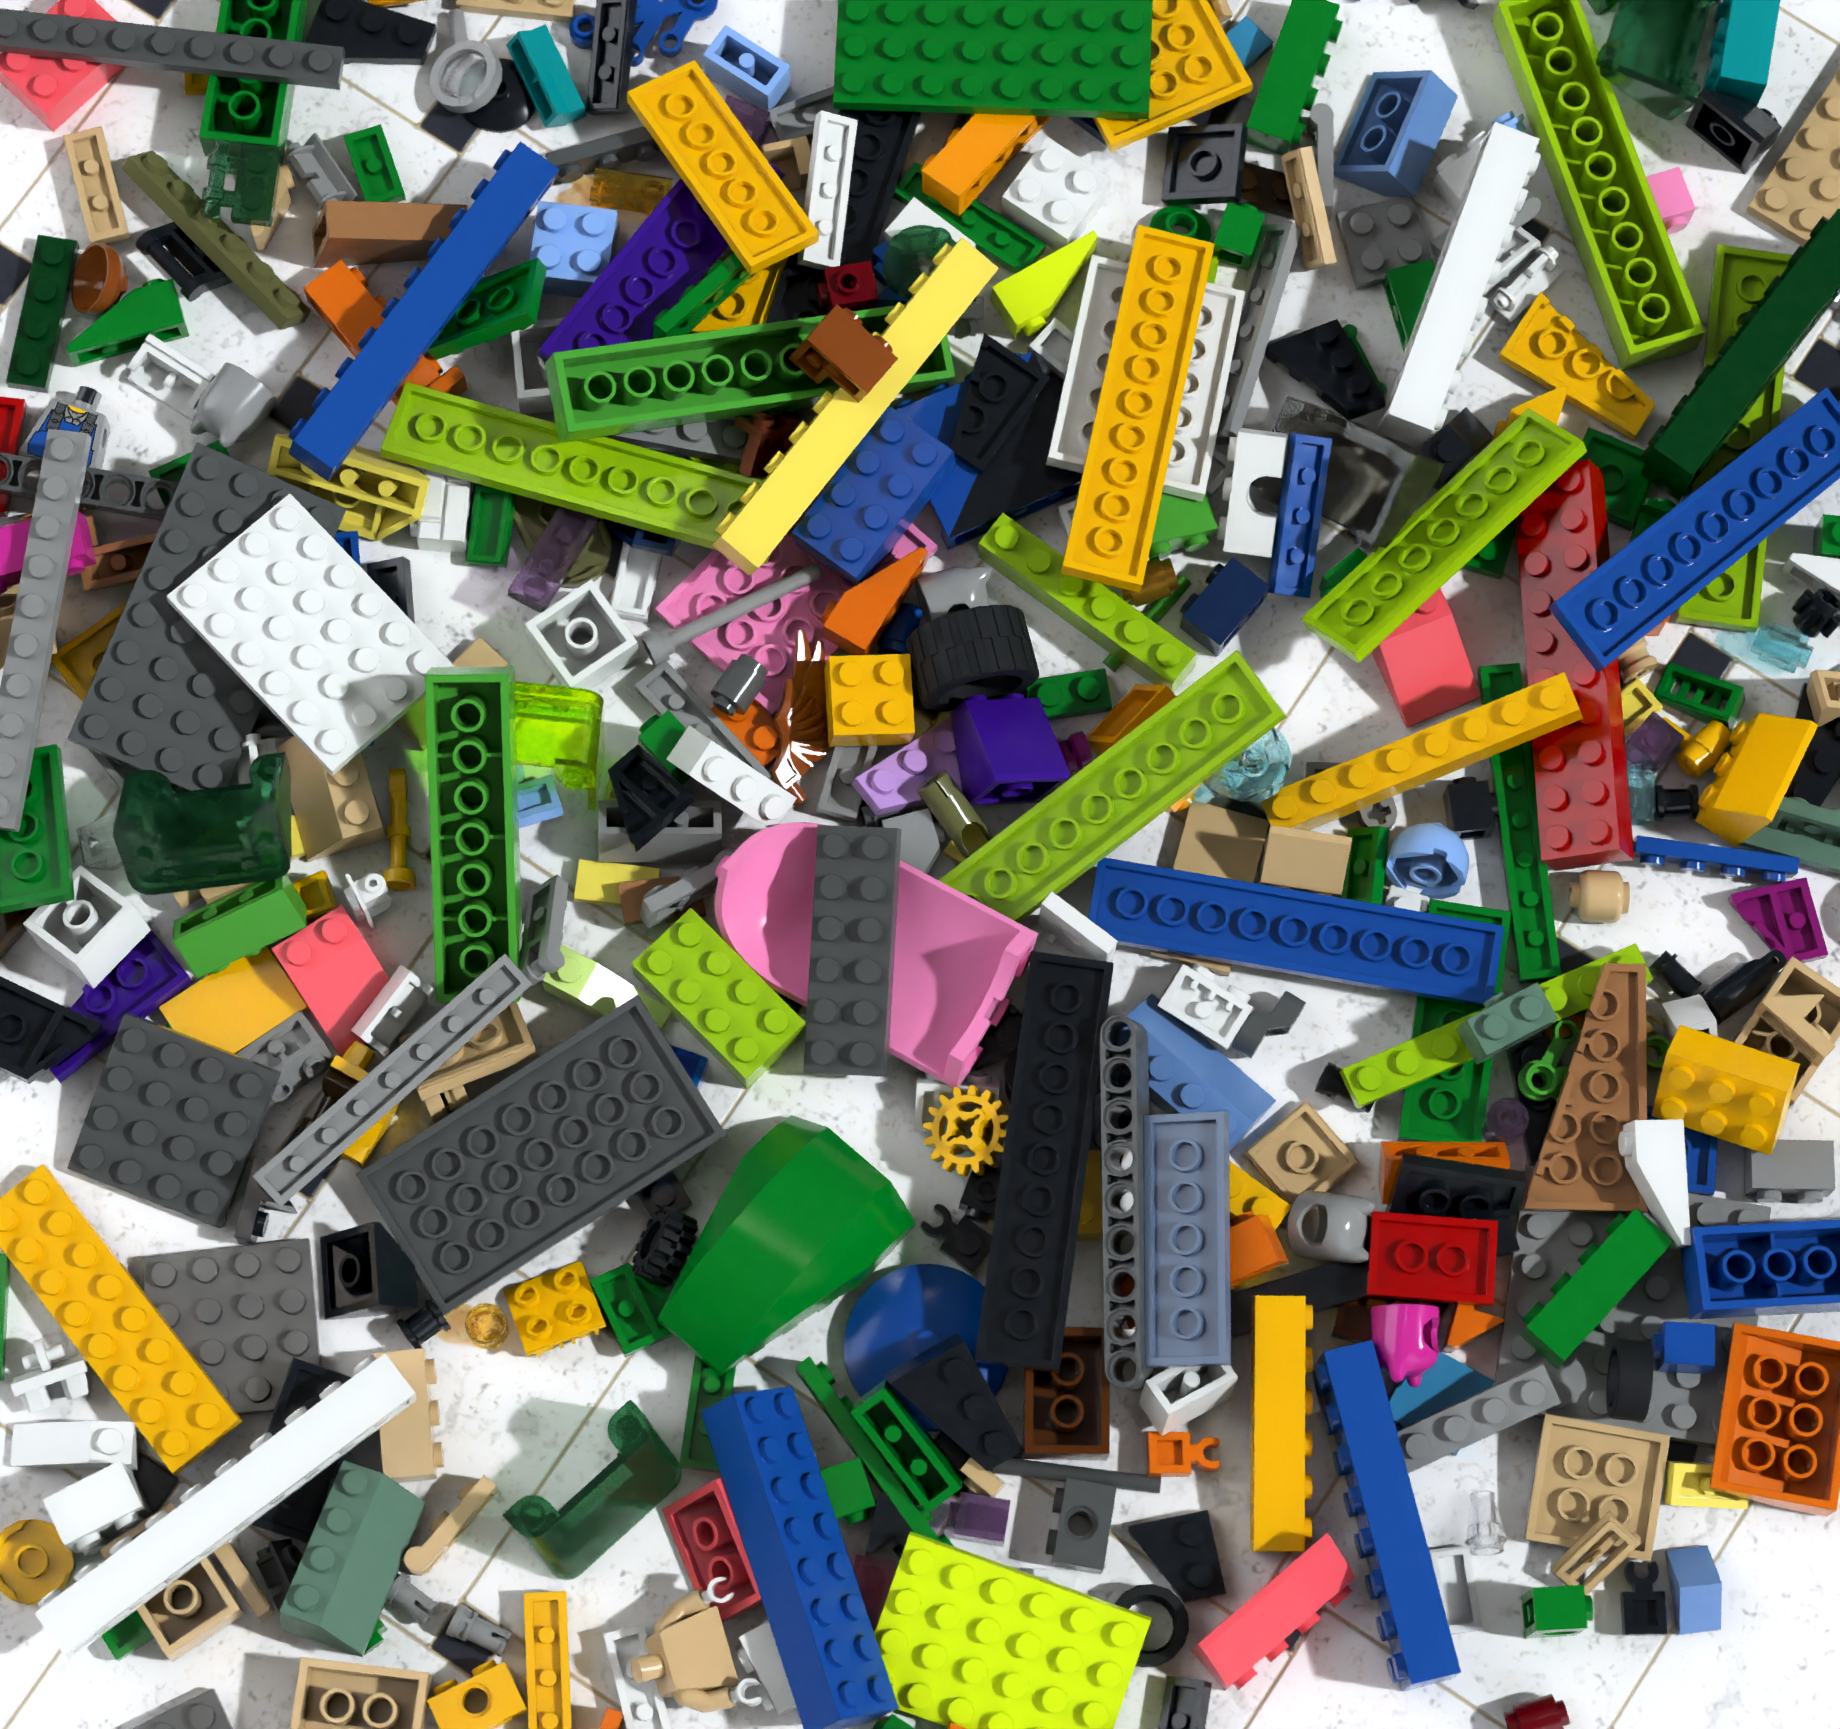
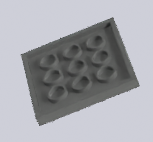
(174, 1120)
(240, 1314)

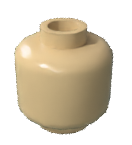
(1600, 896)

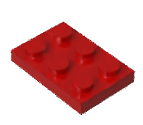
(1432, 1258)

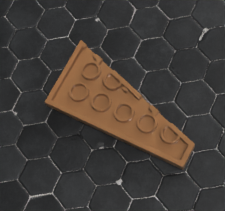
(1600, 1093)

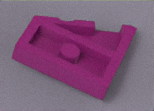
(1783, 919)

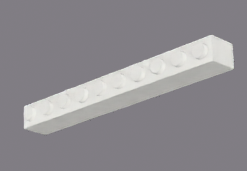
(224, 1506)

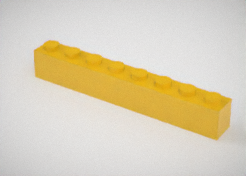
(1425, 755)

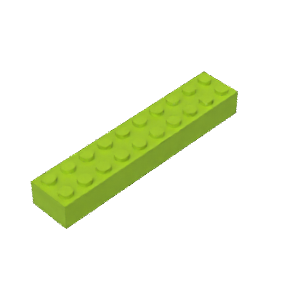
(1598, 180)

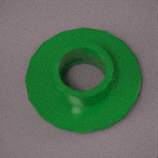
(1182, 216)

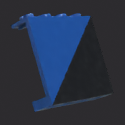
(1013, 482)

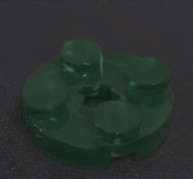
(905, 250)

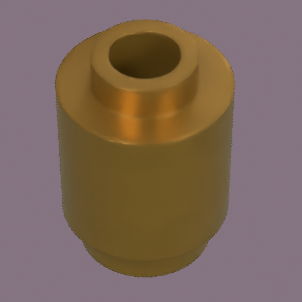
(1157, 583)

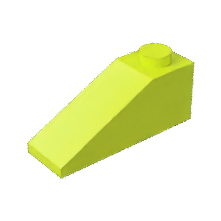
(1035, 292)

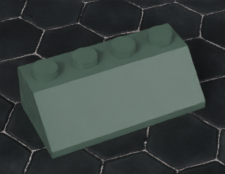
(351, 1559)

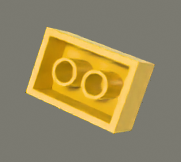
(1725, 1089)

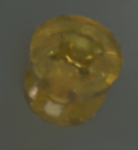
(482, 1316)

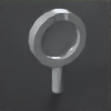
(466, 72)

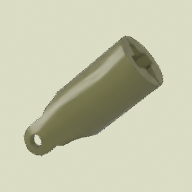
(951, 808)

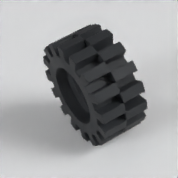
(664, 1246)

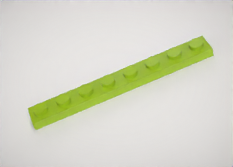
(1444, 1048)

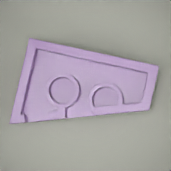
(895, 780)

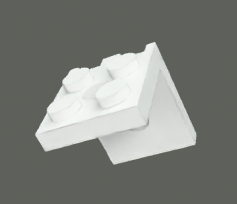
(1065, 933)

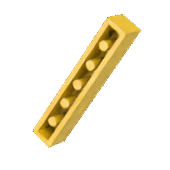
(1278, 1423)

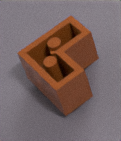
(845, 353)

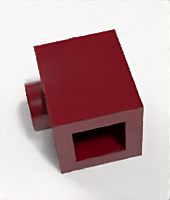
(848, 286)

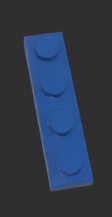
(1299, 515)
(1731, 861)

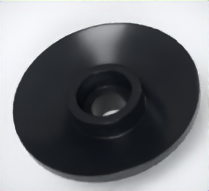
(506, 110)

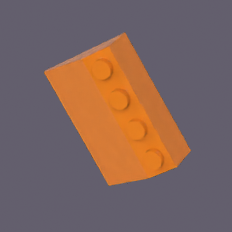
(1780, 1421)

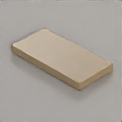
(1222, 846)

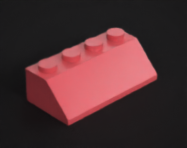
(1274, 1613)

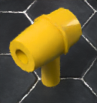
(1703, 748)

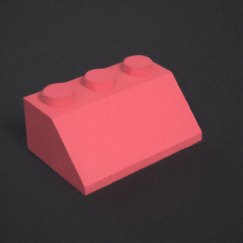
(713, 1548)

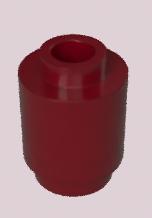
(1538, 1714)

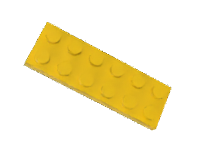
(722, 167)

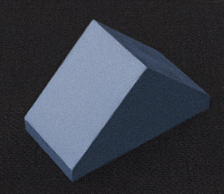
(1694, 1589)

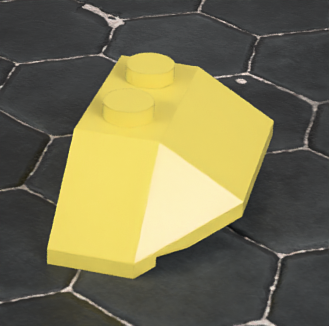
(374, 490)

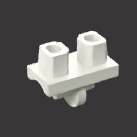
(33, 1384)

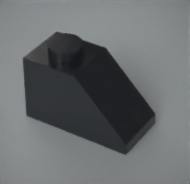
(1456, 443)

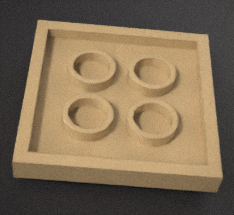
(1594, 1470)

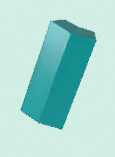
(546, 77)

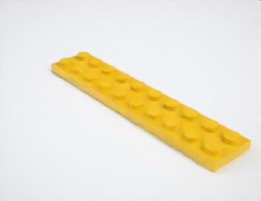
(1138, 409)

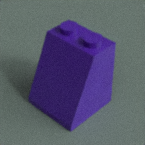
(1006, 750)

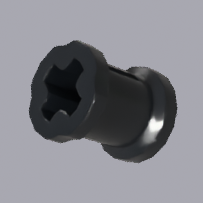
(1676, 802)
(423, 1324)

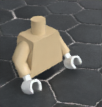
(692, 1655)

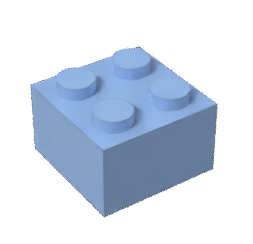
(573, 245)

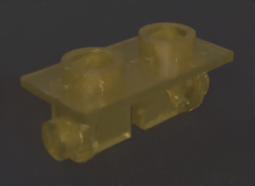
(628, 190)

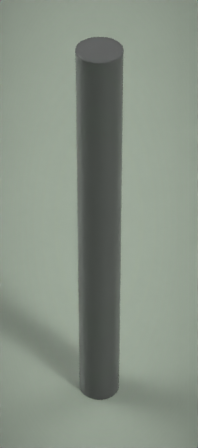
(1061, 1472)

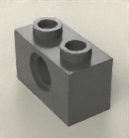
(1097, 1504)

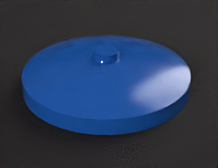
(909, 1315)

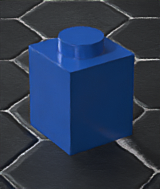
(1684, 1347)

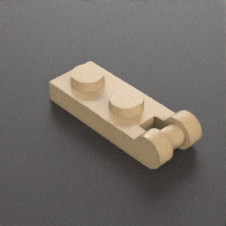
(451, 1526)

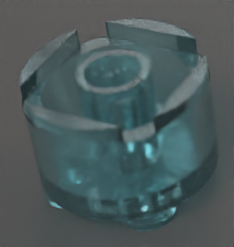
(1257, 775)

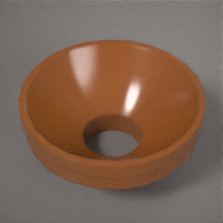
(98, 279)

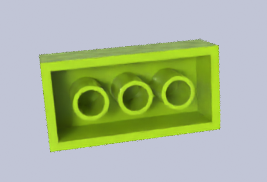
(719, 998)

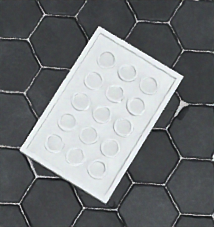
(1203, 389)
(309, 633)

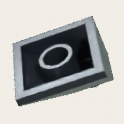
(1733, 127)
(366, 1274)

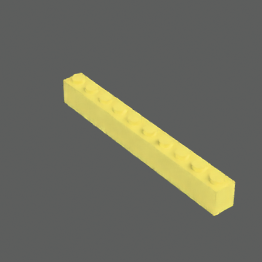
(841, 420)

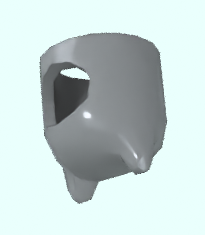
(232, 406)
(953, 591)
(1341, 1228)

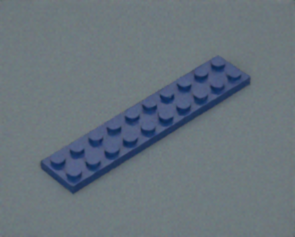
(1704, 533)
(1296, 932)

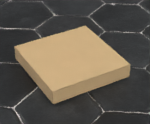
(1301, 1155)

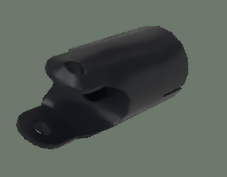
(1741, 985)

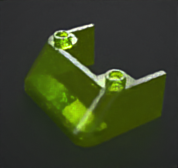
(563, 732)

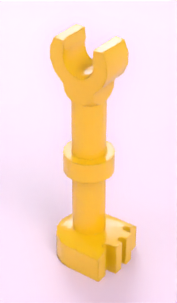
(398, 832)

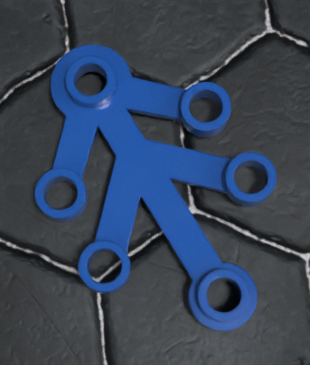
(651, 16)

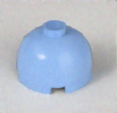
(1429, 859)

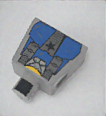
(74, 417)

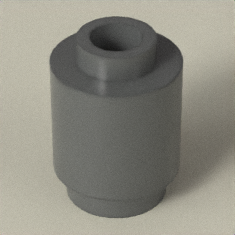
(739, 685)

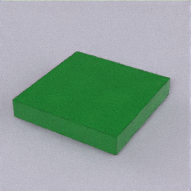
(1622, 478)

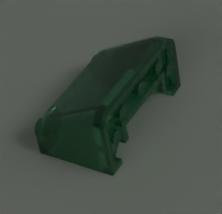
(1654, 52)
(205, 834)
(607, 1506)

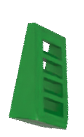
(1720, 689)

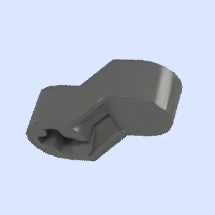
(1268, 1024)

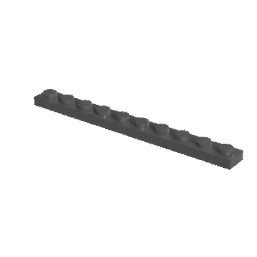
(171, 49)

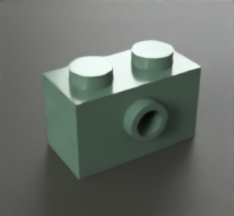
(1506, 1022)

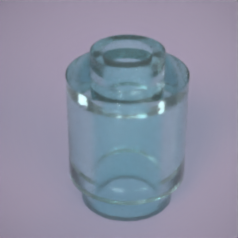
(1782, 647)
(1641, 794)

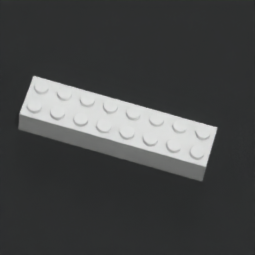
(1457, 286)

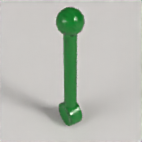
(1351, 332)

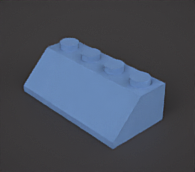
(1193, 1075)

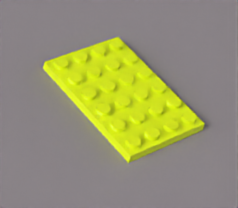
(1002, 1645)

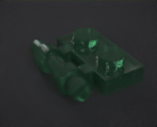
(254, 186)

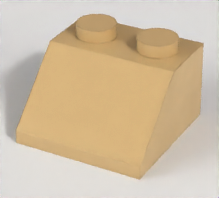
(1305, 860)

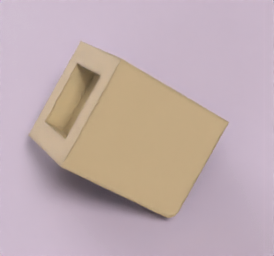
(792, 159)

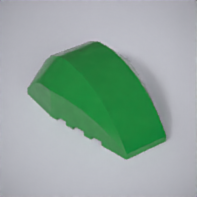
(783, 1243)

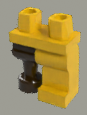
(340, 1078)

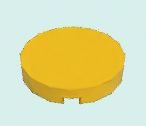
(33, 1561)

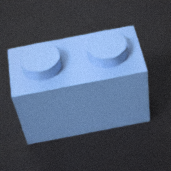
(746, 69)

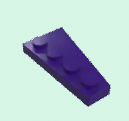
(136, 985)

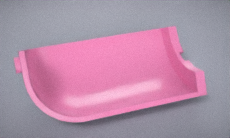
(948, 957)

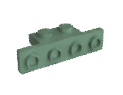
(1801, 832)

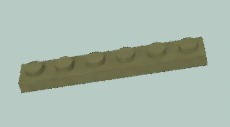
(216, 240)

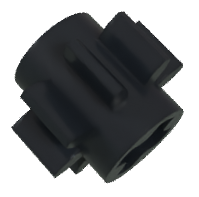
(1816, 613)

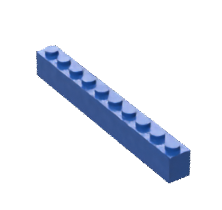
(422, 312)

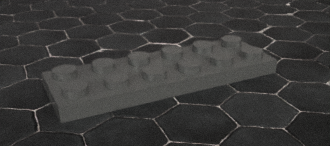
(852, 950)

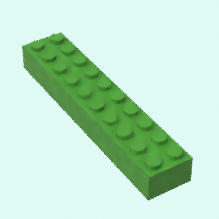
(701, 378)

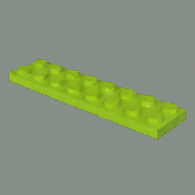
(1444, 535)

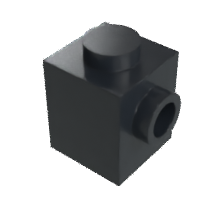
(1470, 808)

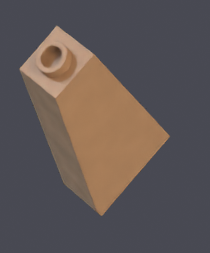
(378, 231)

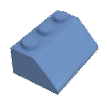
(1395, 132)

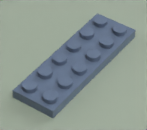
(1187, 1240)

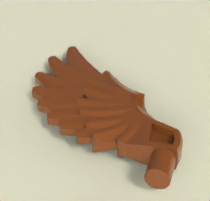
(801, 718)

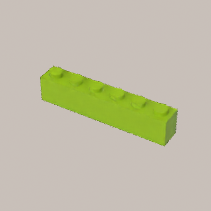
(1086, 604)

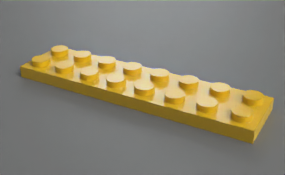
(112, 1321)

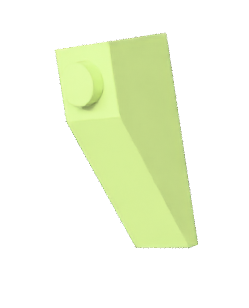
(596, 989)

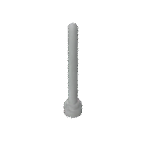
(662, 645)

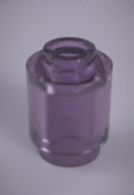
(1497, 1130)

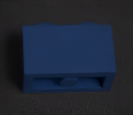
(1223, 606)

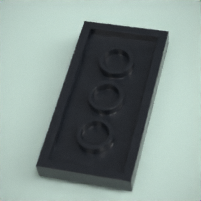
(301, 1510)

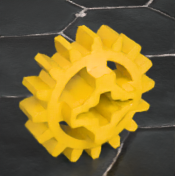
(954, 1139)

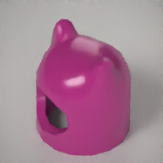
(1405, 1339)

